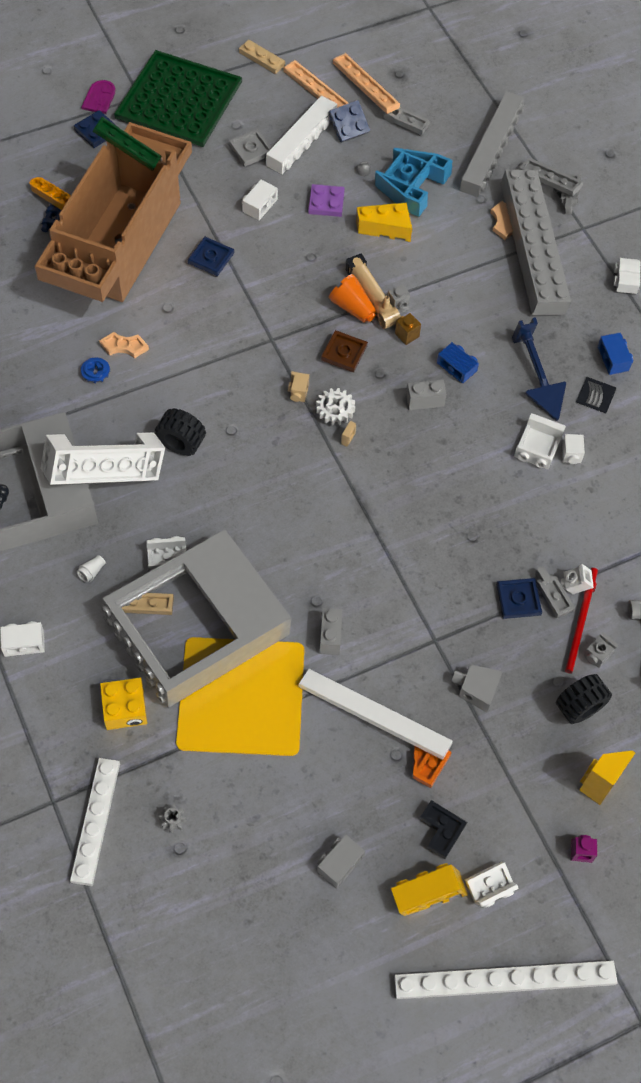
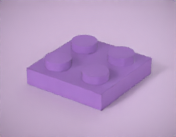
(326, 200)

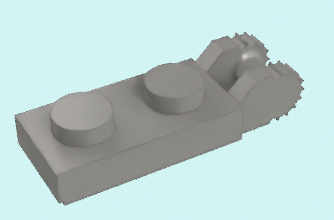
(408, 120)

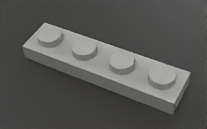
(553, 177)

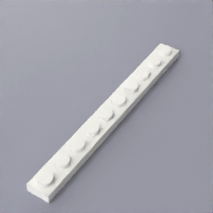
(505, 980)

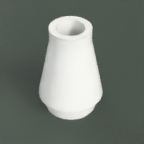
(90, 569)

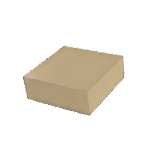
(348, 433)

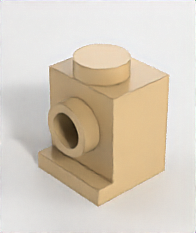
(298, 386)

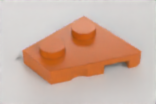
(427, 766)

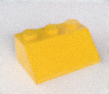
(603, 774)

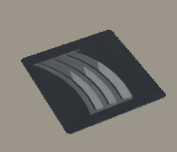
(596, 395)

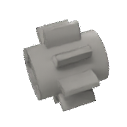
(171, 823)

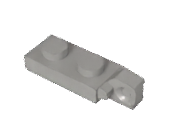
(568, 200)
(553, 593)

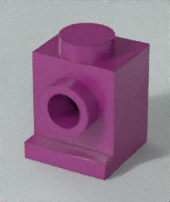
(583, 849)

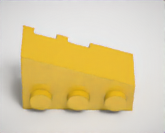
(384, 220)

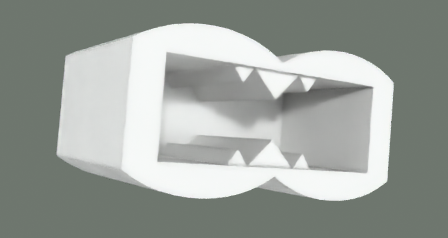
(627, 275)

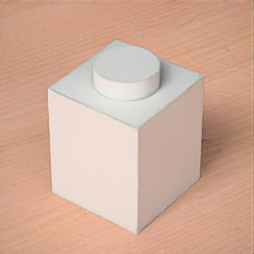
(573, 448)

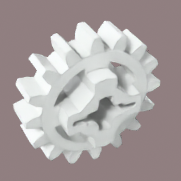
(335, 406)

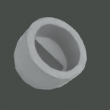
(363, 168)

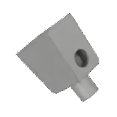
(478, 685)

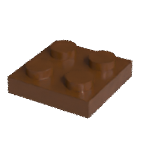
(344, 351)

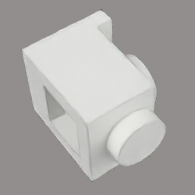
(577, 579)

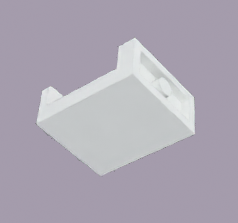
(539, 441)

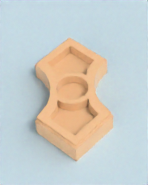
(503, 225)
(118, 344)

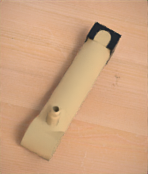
(385, 311)

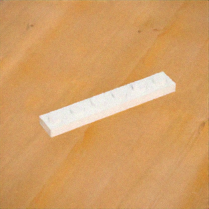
(95, 822)

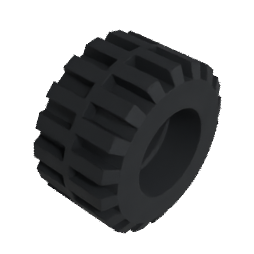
(180, 432)
(583, 698)

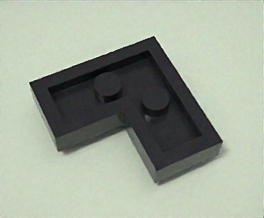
(447, 825)

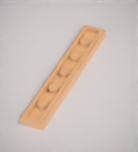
(312, 83)
(366, 83)

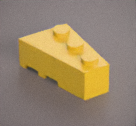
(428, 889)

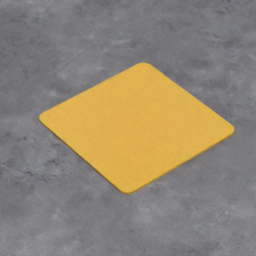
(246, 708)

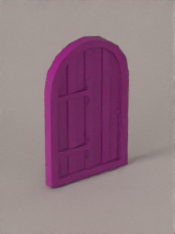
(99, 96)

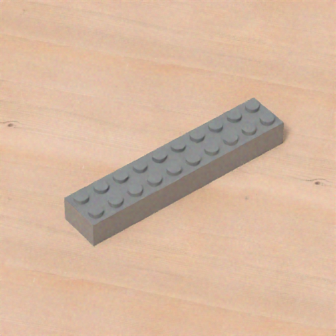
(535, 243)

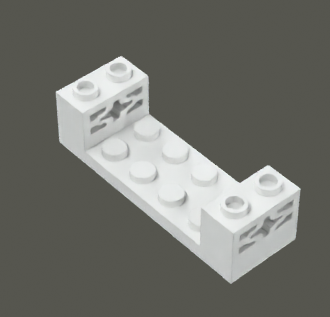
(102, 463)

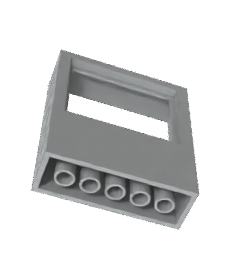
(60, 506)
(234, 593)

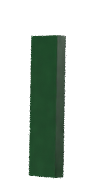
(127, 143)

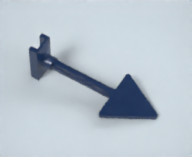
(547, 396)

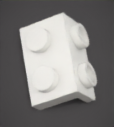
(164, 550)
(491, 885)

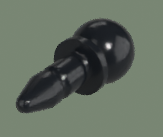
(4, 492)

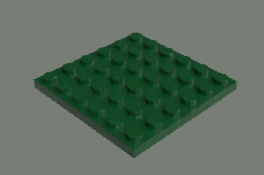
(178, 97)

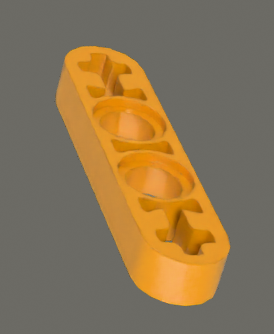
(52, 194)

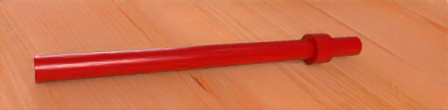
(580, 624)

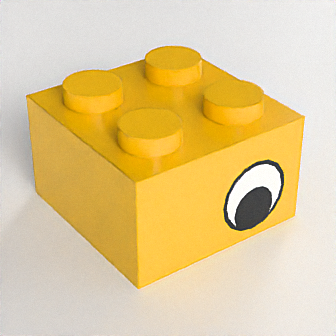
(123, 703)

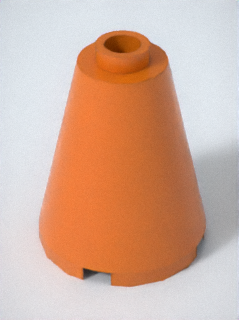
(353, 299)

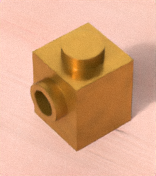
(407, 328)

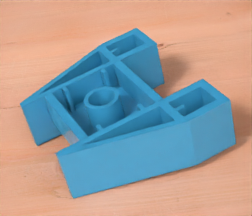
(407, 174)

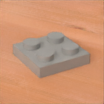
(250, 147)

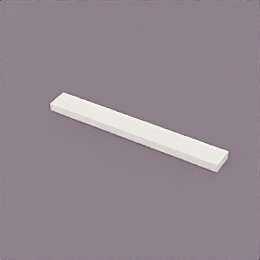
(375, 714)

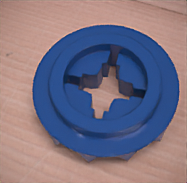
(88, 367)

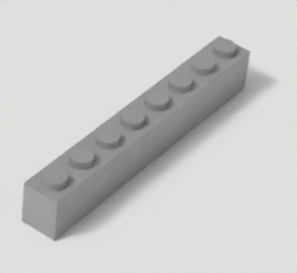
(492, 144)

